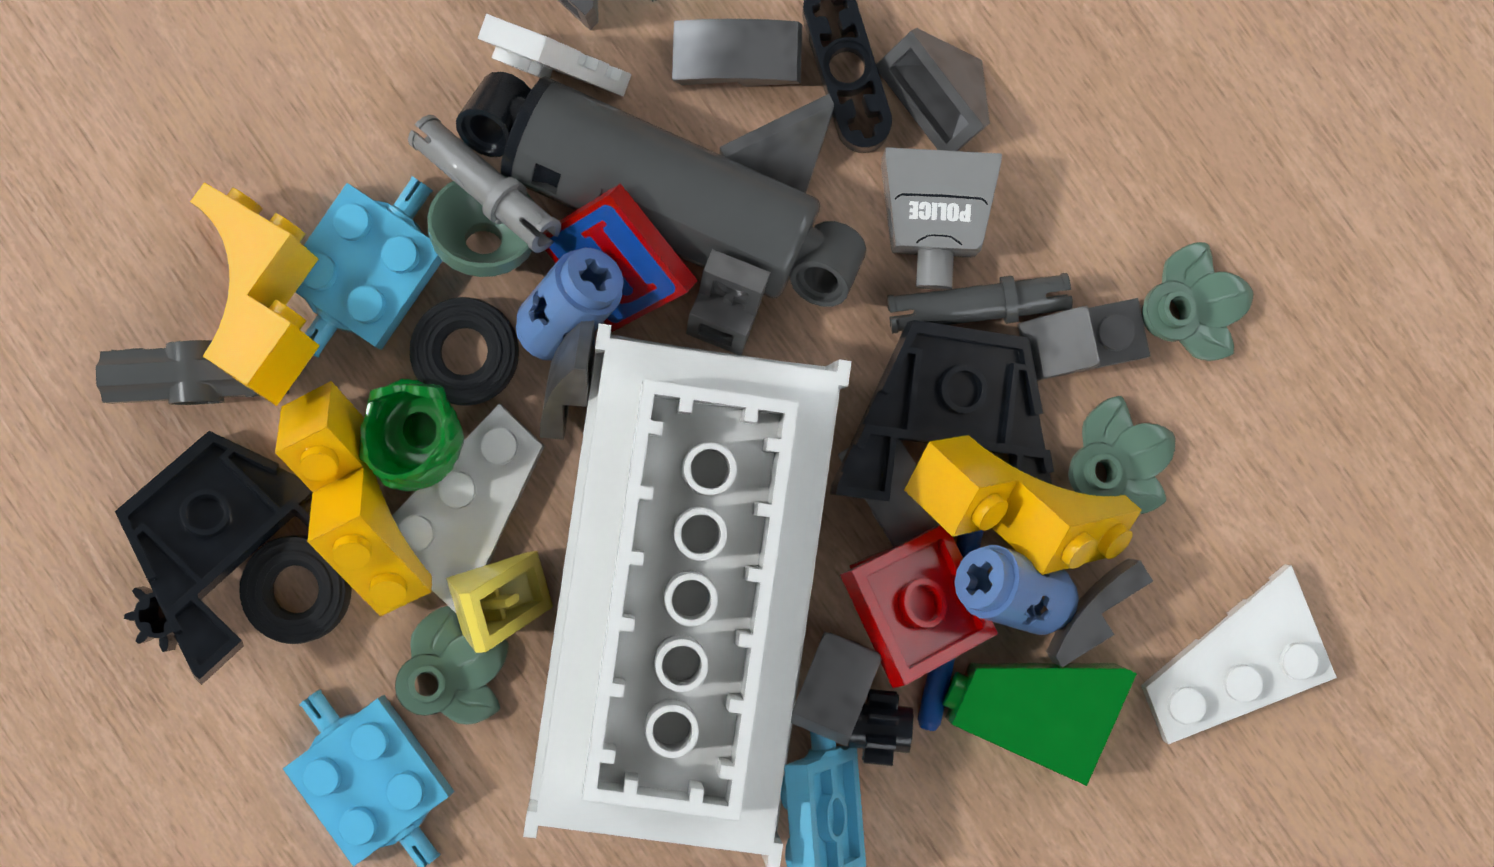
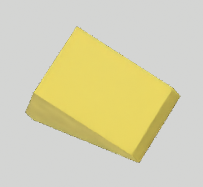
(499, 599)

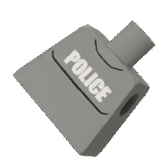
(938, 207)

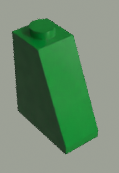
(1042, 710)

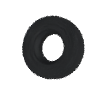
(459, 314)
(263, 609)

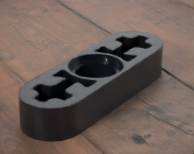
(874, 104)

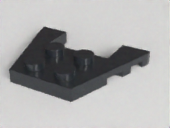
(944, 387)
(198, 527)

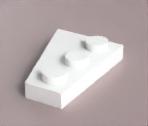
(542, 55)
(464, 515)
(1243, 663)

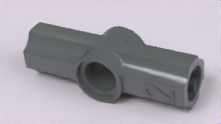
(165, 374)

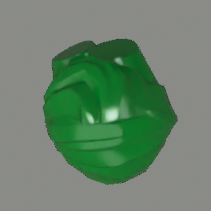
(410, 435)

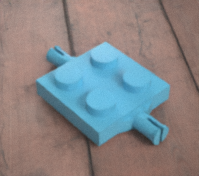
(368, 265)
(368, 780)
(824, 807)

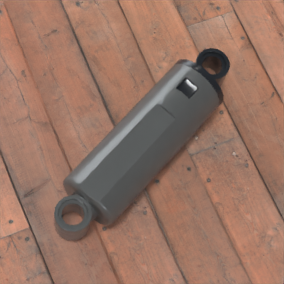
(694, 197)

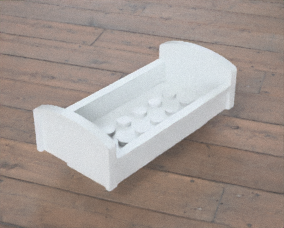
(685, 596)

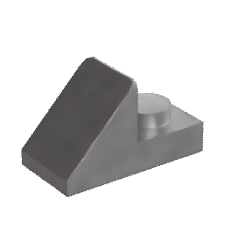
(1086, 338)
(835, 688)

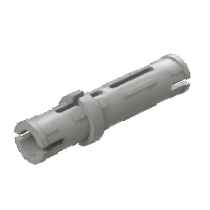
(501, 197)

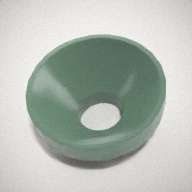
(457, 216)

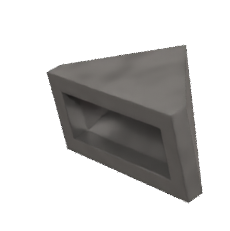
(938, 88)
(787, 145)

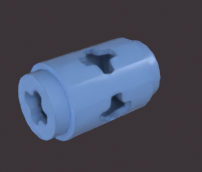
(576, 289)
(1016, 591)

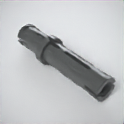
(982, 302)

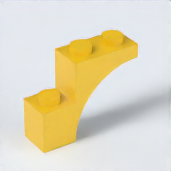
(259, 334)
(348, 511)
(1049, 525)

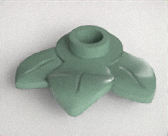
(1204, 302)
(1128, 453)
(460, 671)

